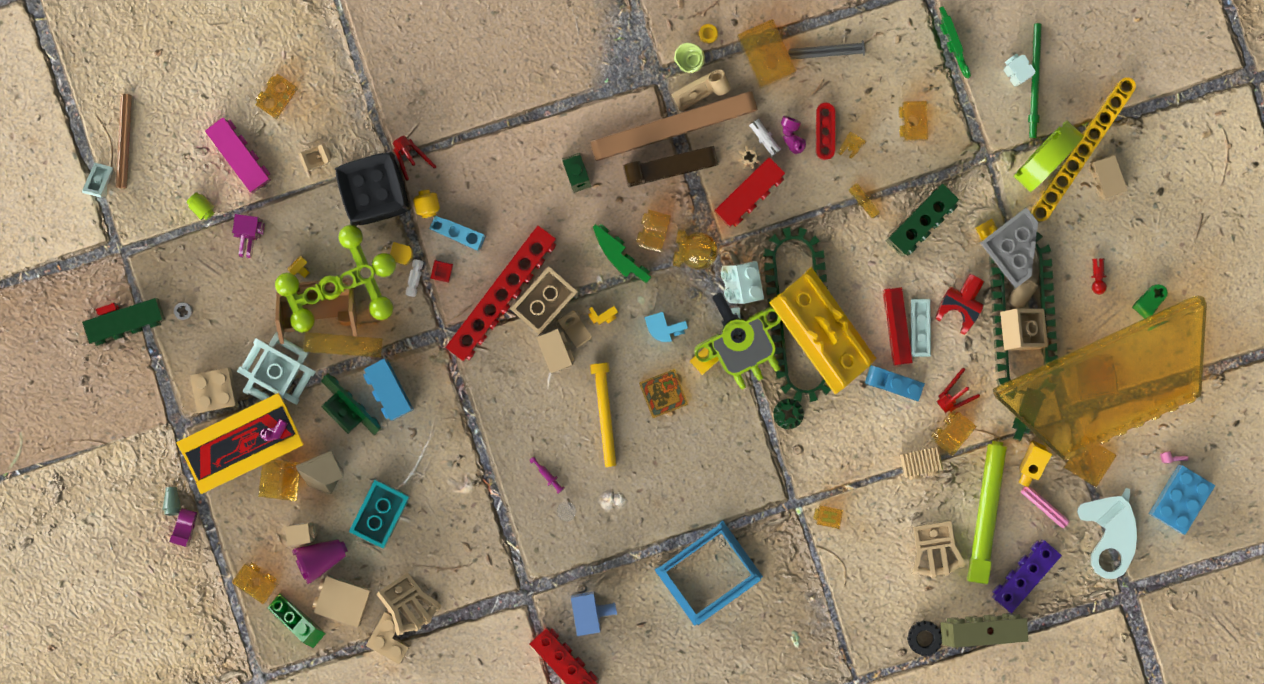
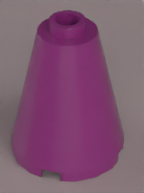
(319, 558)

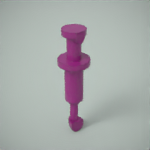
(548, 476)

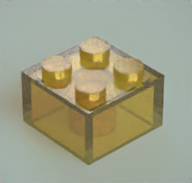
(953, 433)

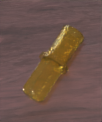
(863, 200)

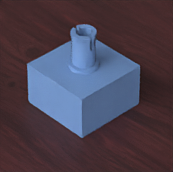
(588, 613)

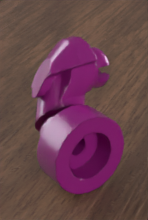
(795, 143)

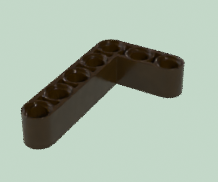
(641, 173)

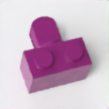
(247, 228)

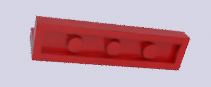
(897, 326)

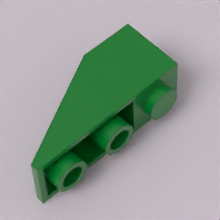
(296, 621)

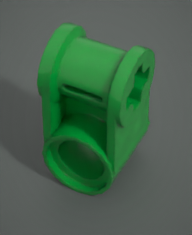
(1148, 303)

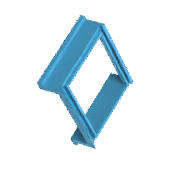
(728, 597)

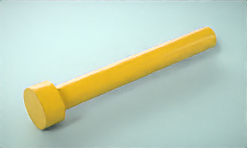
(600, 370)

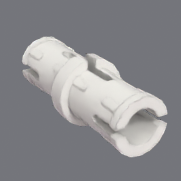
(765, 137)

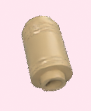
(1022, 293)

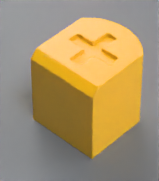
(401, 253)

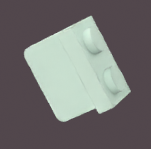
(742, 283)

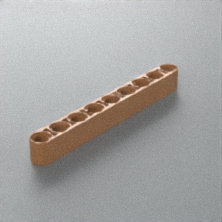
(673, 126)

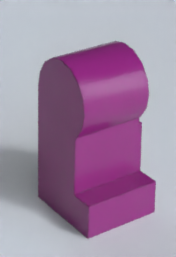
(184, 527)

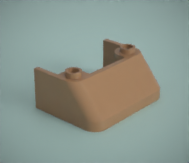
(342, 307)

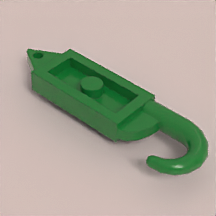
(954, 44)

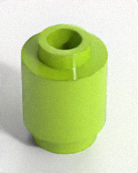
(201, 206)

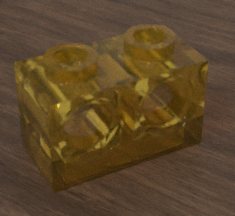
(280, 99)

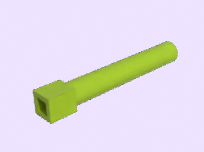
(987, 513)

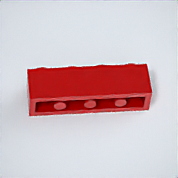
(749, 192)

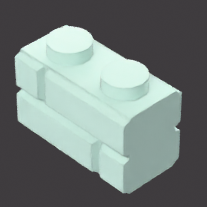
(1018, 69)

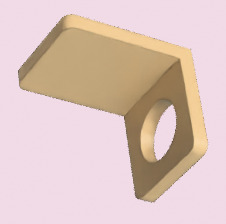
(575, 329)

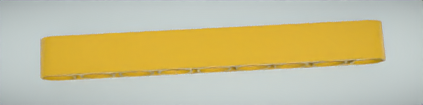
(1080, 160)

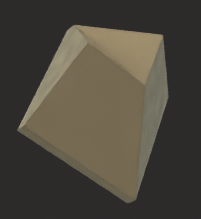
(321, 472)

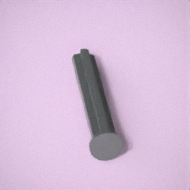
(825, 51)

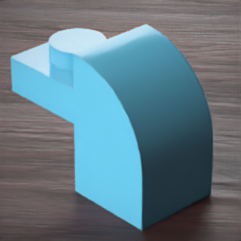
(660, 331)

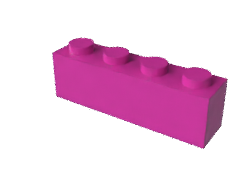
(237, 155)

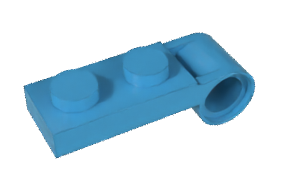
(894, 383)

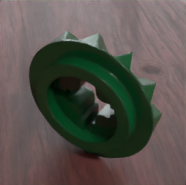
(779, 416)

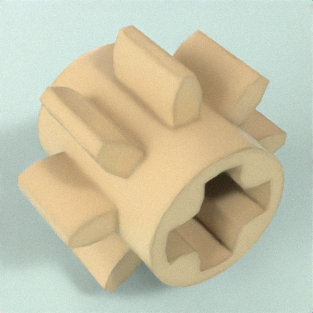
(751, 152)

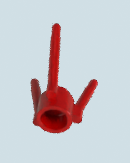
(403, 146)
(947, 402)

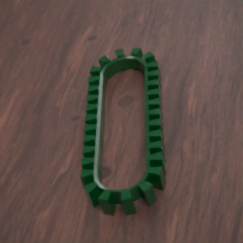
(770, 290)
(1002, 307)

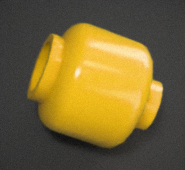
(426, 203)

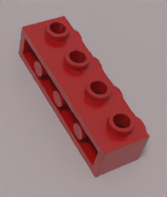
(560, 659)

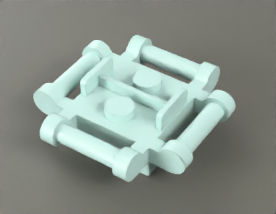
(275, 370)

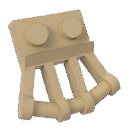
(934, 537)
(402, 592)

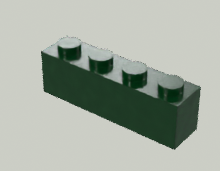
(123, 321)

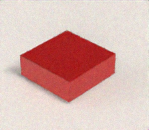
(441, 271)
(107, 309)

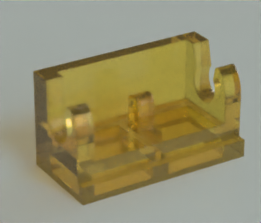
(853, 144)

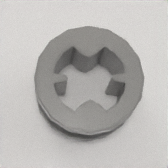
(178, 314)

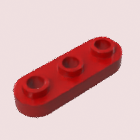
(827, 122)

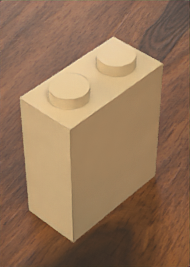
(341, 601)

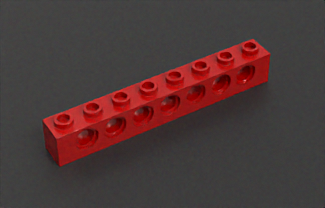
(538, 236)

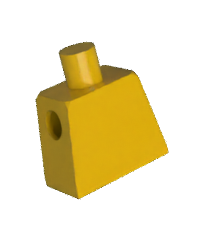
(1036, 455)

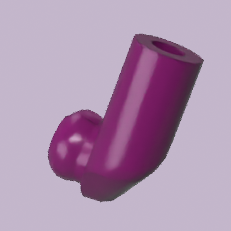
(274, 433)

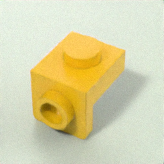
(608, 316)

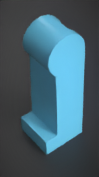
(458, 233)

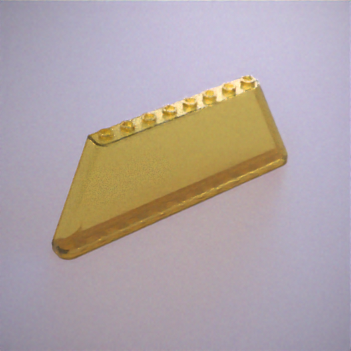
(1113, 381)

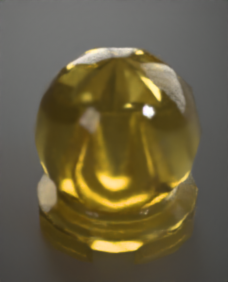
(696, 250)

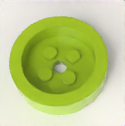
(1048, 156)

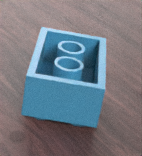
(387, 390)
(1181, 499)

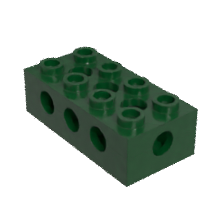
(947, 203)

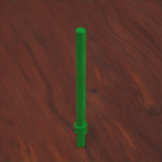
(1033, 117)

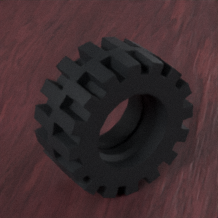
(924, 650)

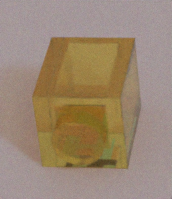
(828, 516)

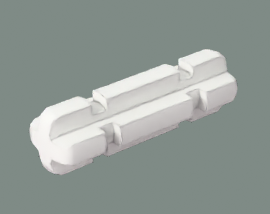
(414, 278)

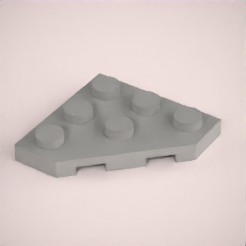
(1014, 247)

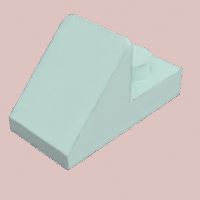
(98, 180)

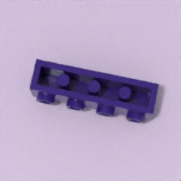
(1026, 576)

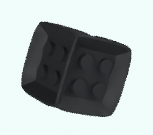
(372, 189)

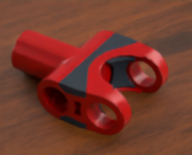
(963, 302)

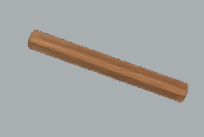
(123, 141)

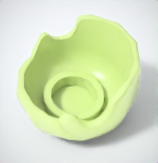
(689, 57)

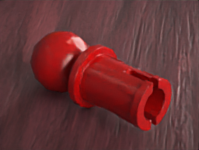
(1098, 286)

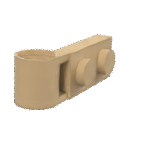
(714, 82)

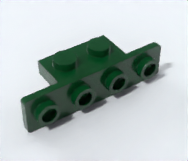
(345, 409)

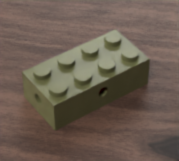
(984, 631)

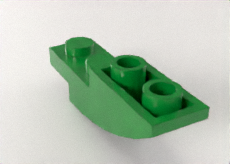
(613, 251)

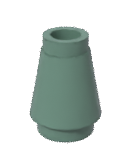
(171, 502)

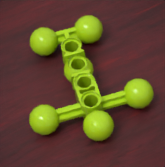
(382, 265)

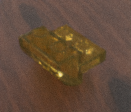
(279, 480)

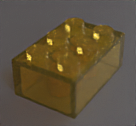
(766, 54)

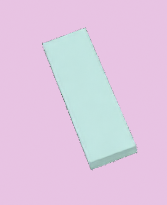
(921, 327)

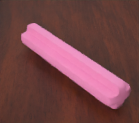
(1045, 506)

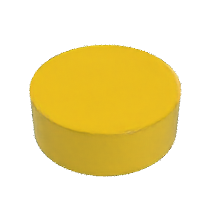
(708, 33)

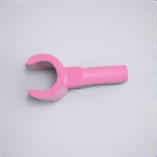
(1167, 457)

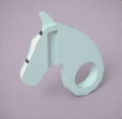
(1120, 533)

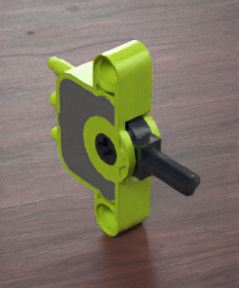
(742, 353)

